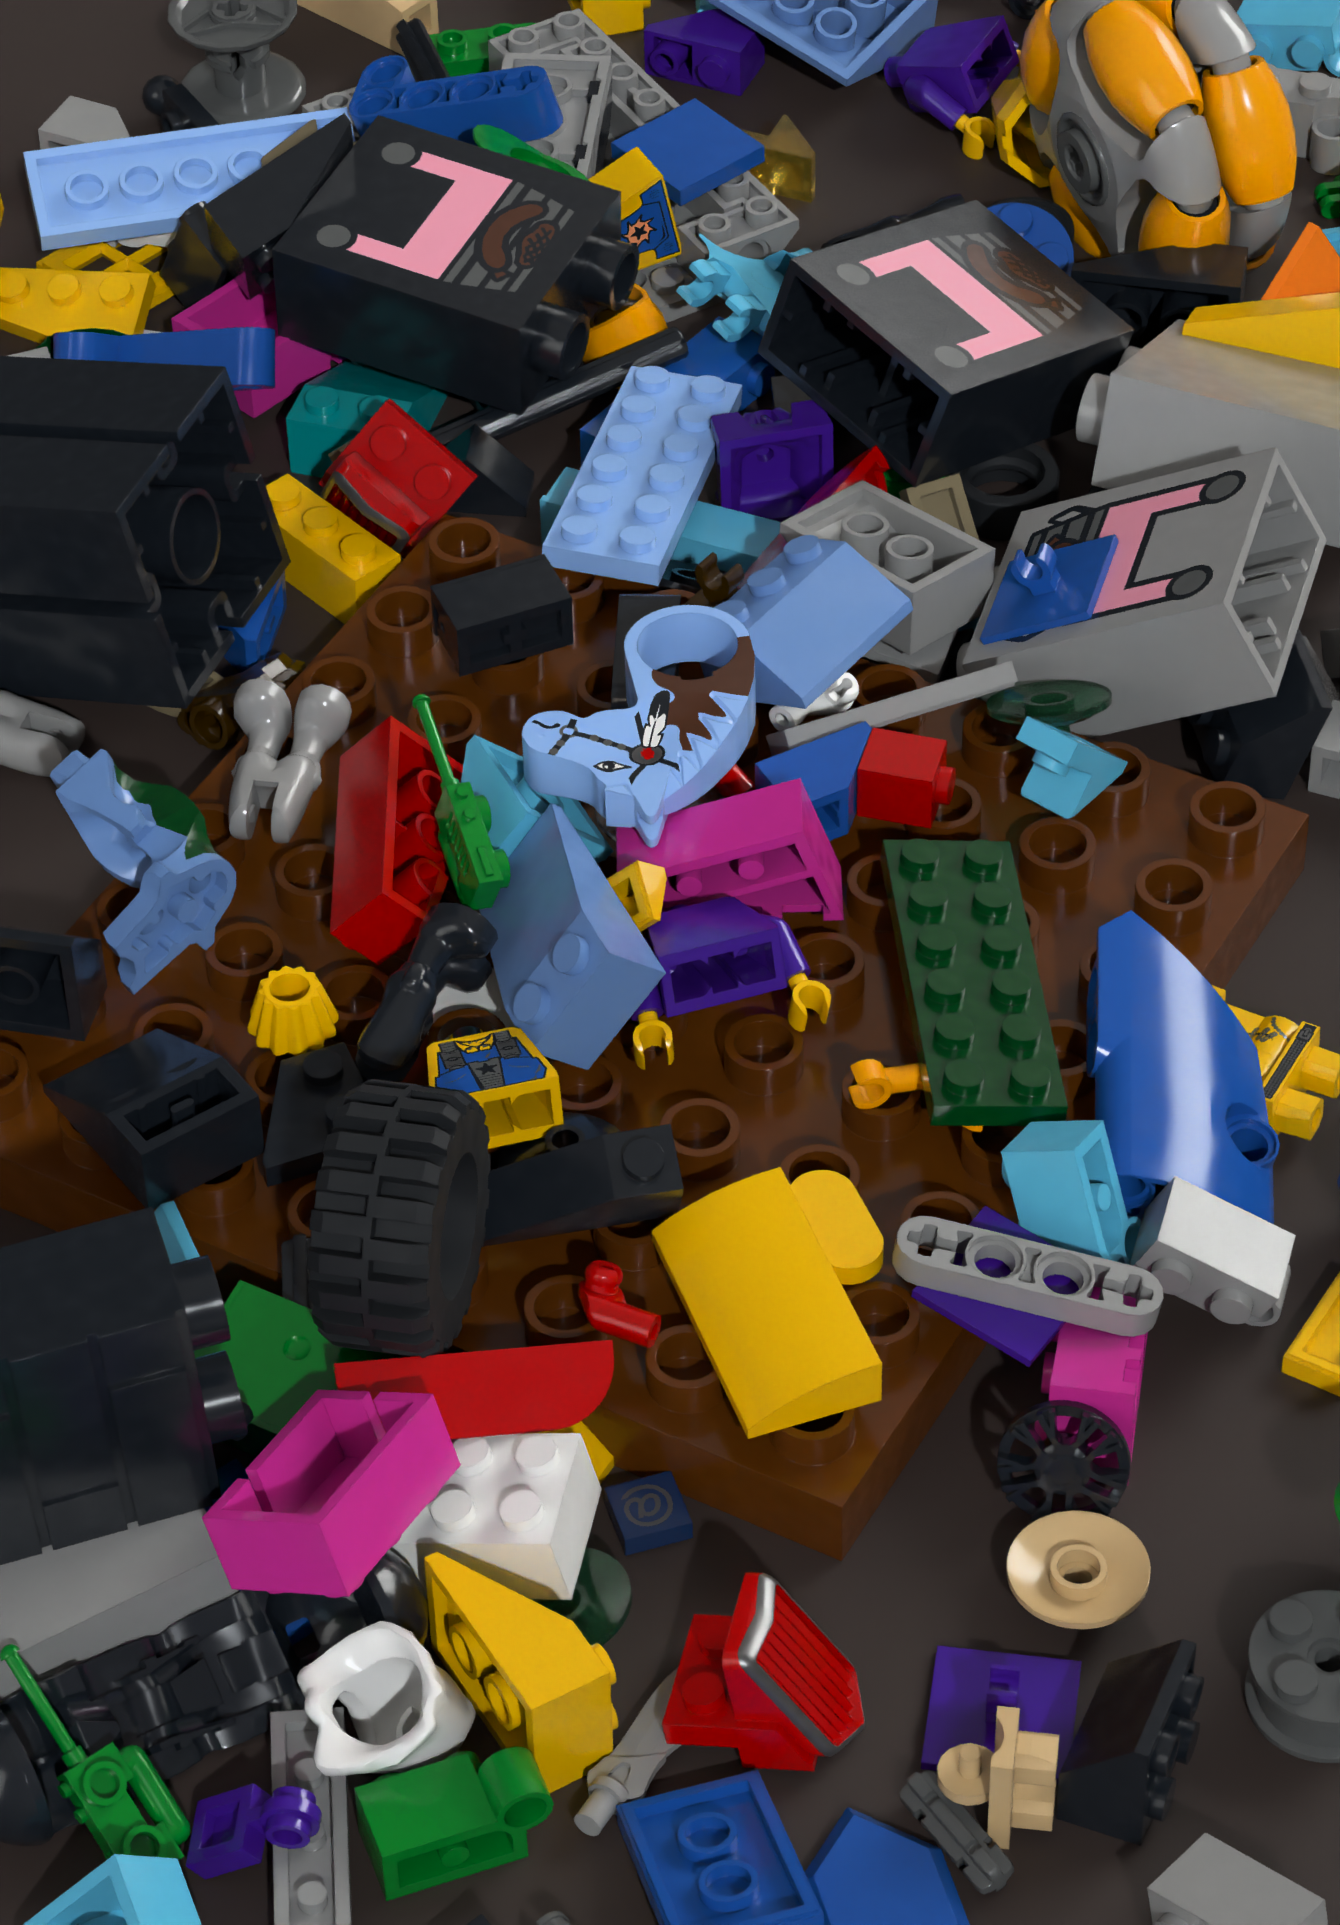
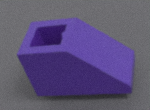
(705, 51)

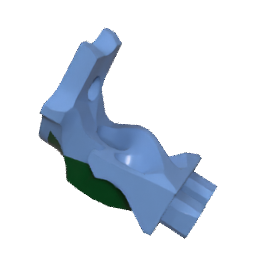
(152, 843)

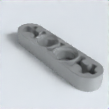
(1025, 1286)

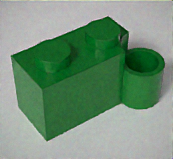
(450, 1818)

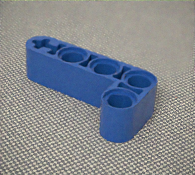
(509, 99)
(244, 351)

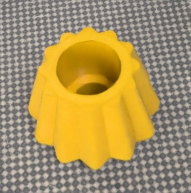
(292, 1012)

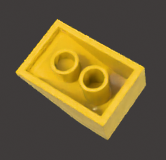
(523, 1670)

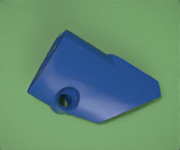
(1174, 1075)

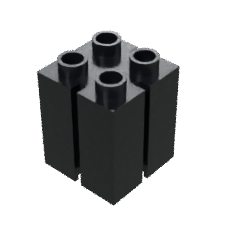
(126, 529)

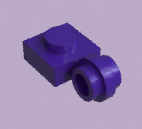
(234, 1825)

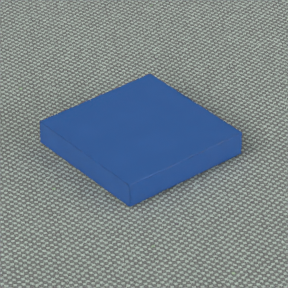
(693, 150)

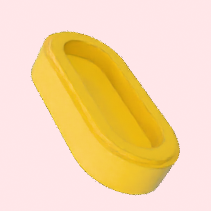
(841, 1224)

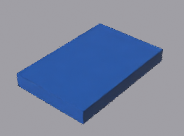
(717, 1856)

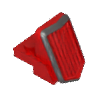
(395, 479)
(764, 1683)

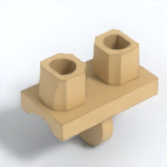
(1013, 1778)

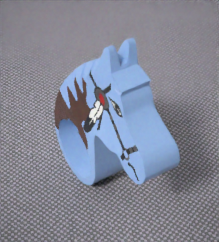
(671, 738)

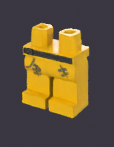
(1289, 1067)

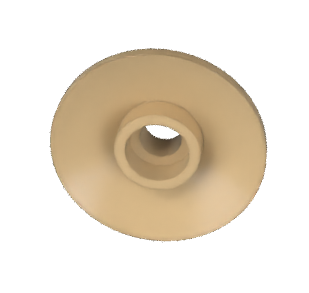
(1083, 1550)

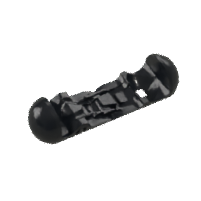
(184, 1690)

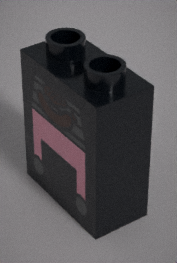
(452, 265)
(941, 340)

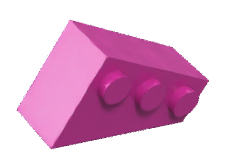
(747, 846)
(1098, 1372)

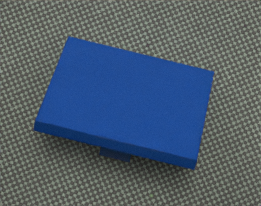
(1049, 589)

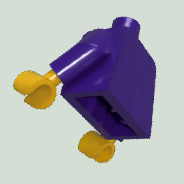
(955, 73)
(719, 956)

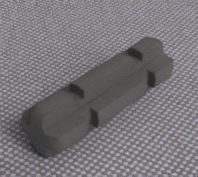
(957, 1833)

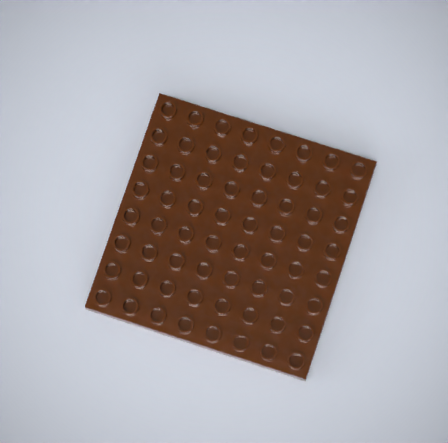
(743, 1085)

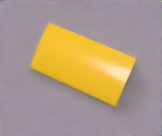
(768, 1305)

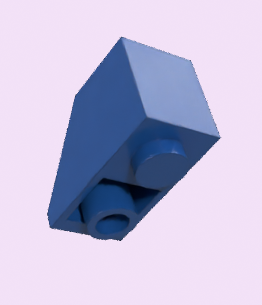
(828, 774)

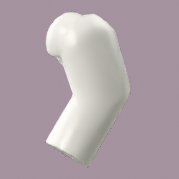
(834, 700)

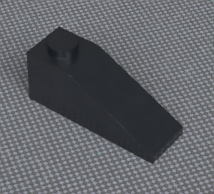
(586, 1186)

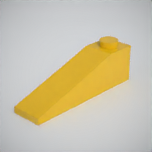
(1287, 327)

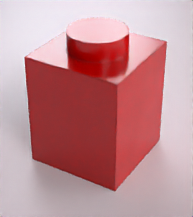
(903, 778)

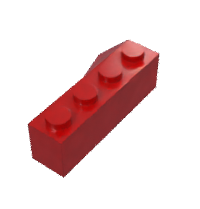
(386, 841)

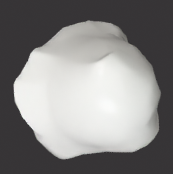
(396, 1698)

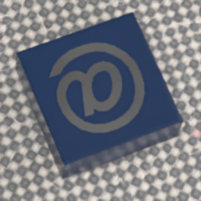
(648, 1513)

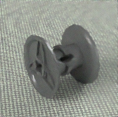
(240, 73)

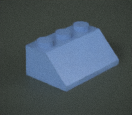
(812, 618)

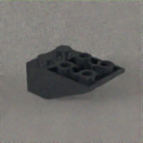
(162, 1114)

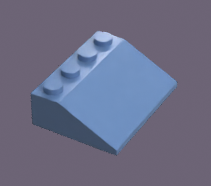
(838, 36)

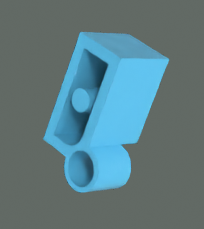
(1295, 32)
(1070, 1188)

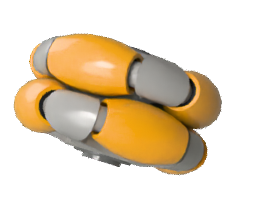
(1159, 125)

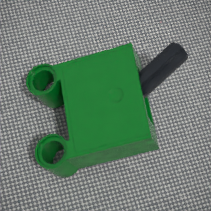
(278, 1348)

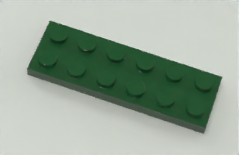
(972, 983)

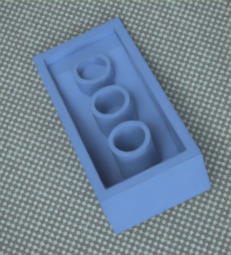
(566, 946)

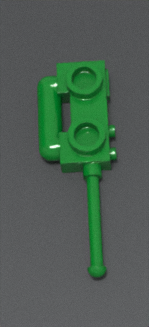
(464, 828)
(99, 1785)

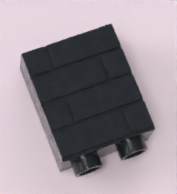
(103, 1384)

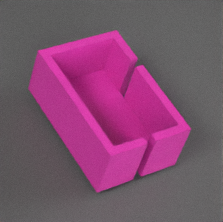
(294, 361)
(332, 1492)

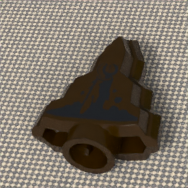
(211, 712)

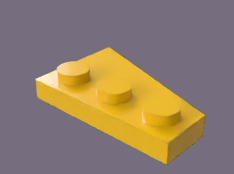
(57, 301)

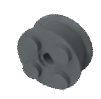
(1296, 1675)

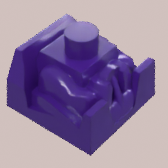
(772, 459)

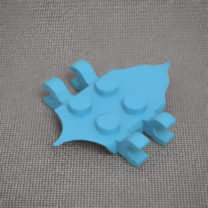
(744, 283)

